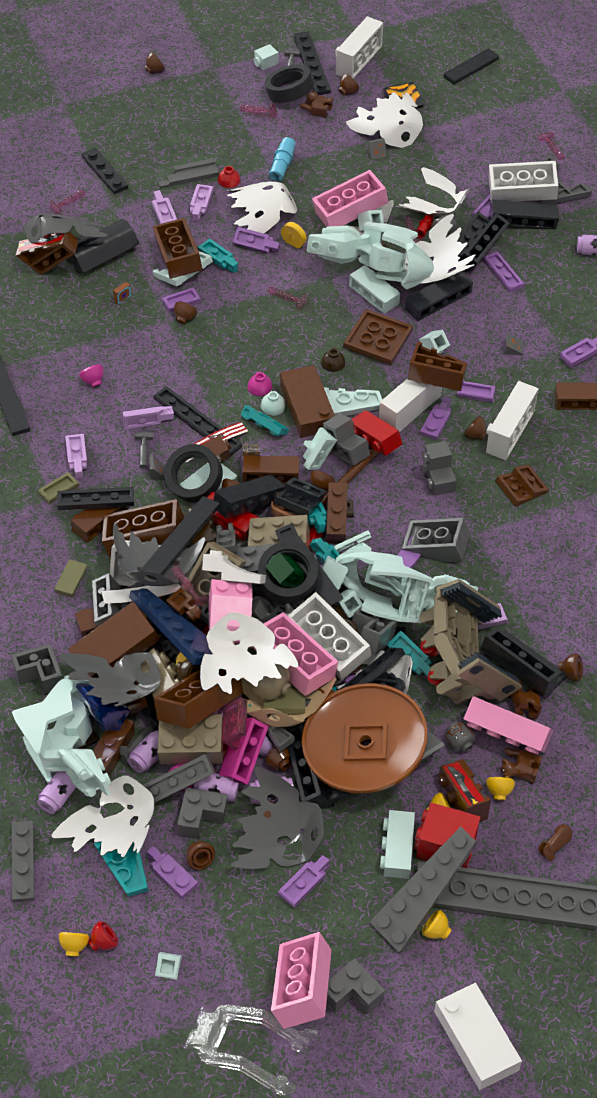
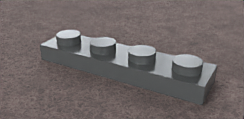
(180, 778)
(22, 861)

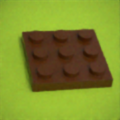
(378, 336)

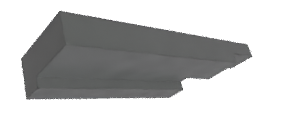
(191, 172)

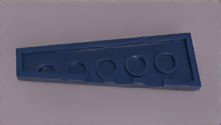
(177, 629)

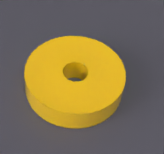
(293, 234)

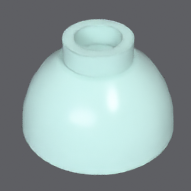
(273, 404)

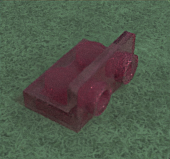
(234, 722)

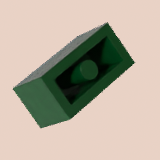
(286, 570)

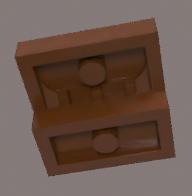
(521, 485)

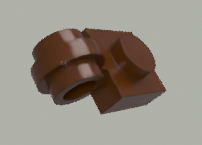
(182, 601)

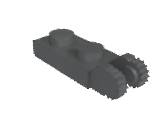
(227, 538)

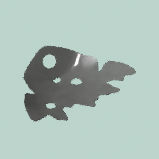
(57, 223)
(139, 553)
(115, 681)
(286, 820)

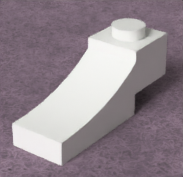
(230, 572)

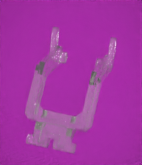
(211, 1030)

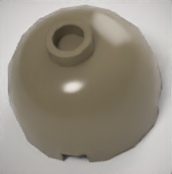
(273, 688)

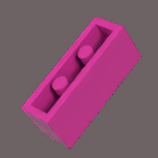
(240, 762)

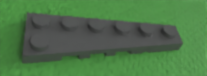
(412, 903)

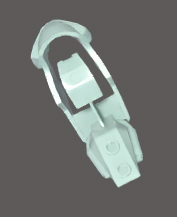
(345, 244)
(390, 574)
(56, 748)

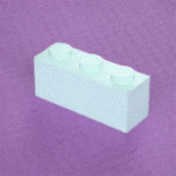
(374, 290)
(398, 844)

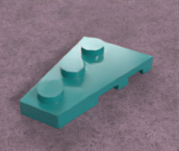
(127, 869)

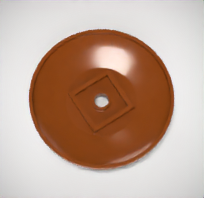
(358, 714)

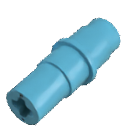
(282, 159)

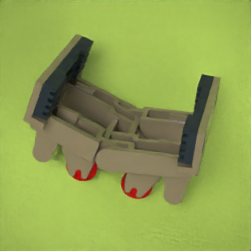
(461, 656)

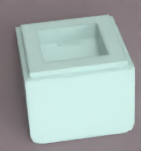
(168, 965)

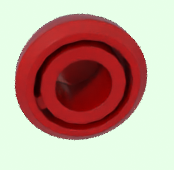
(229, 177)
(103, 937)

